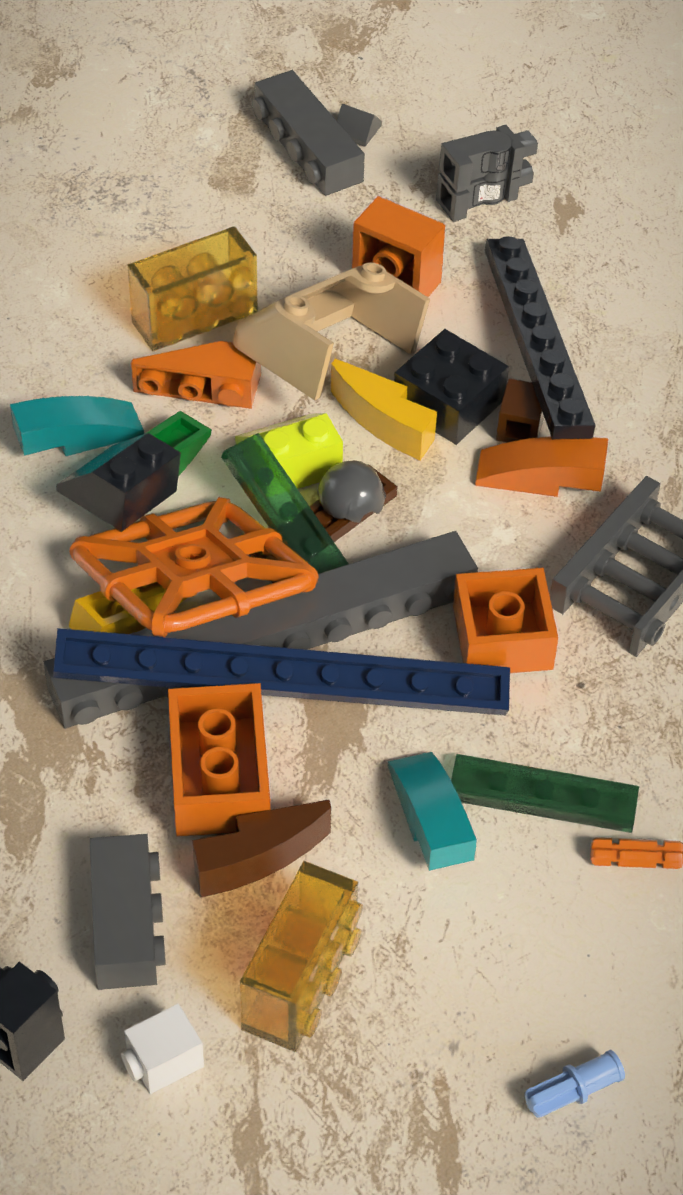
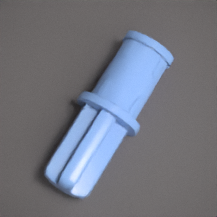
(574, 1084)

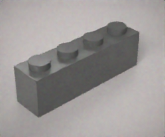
(308, 132)

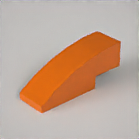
(543, 465)

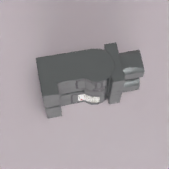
(483, 169)

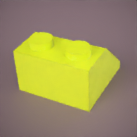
(303, 446)

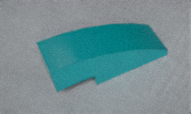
(73, 423)
(433, 810)

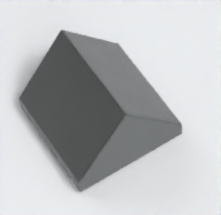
(358, 124)

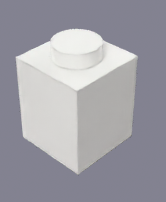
(162, 1049)

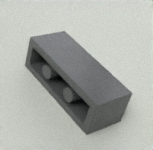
(125, 911)

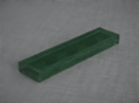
(281, 503)
(545, 793)

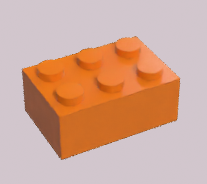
(217, 757)

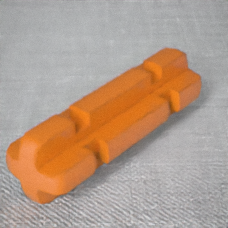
(636, 853)

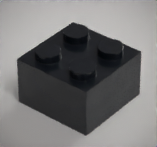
(455, 382)

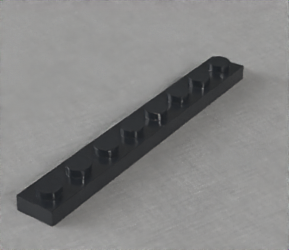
(539, 340)

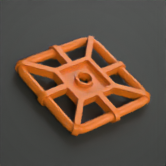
(193, 563)

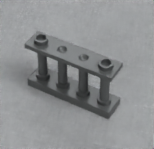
(598, 558)

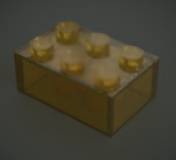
(193, 288)
(300, 957)

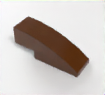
(260, 846)

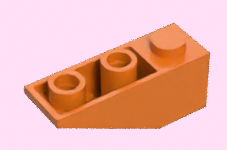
(200, 373)

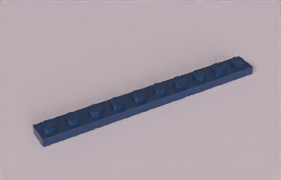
(282, 671)

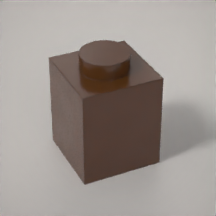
(519, 413)

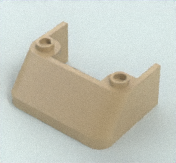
(287, 335)

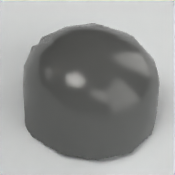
(351, 491)

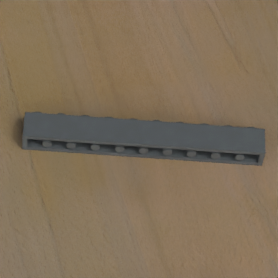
(339, 606)

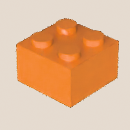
(401, 242)
(506, 619)

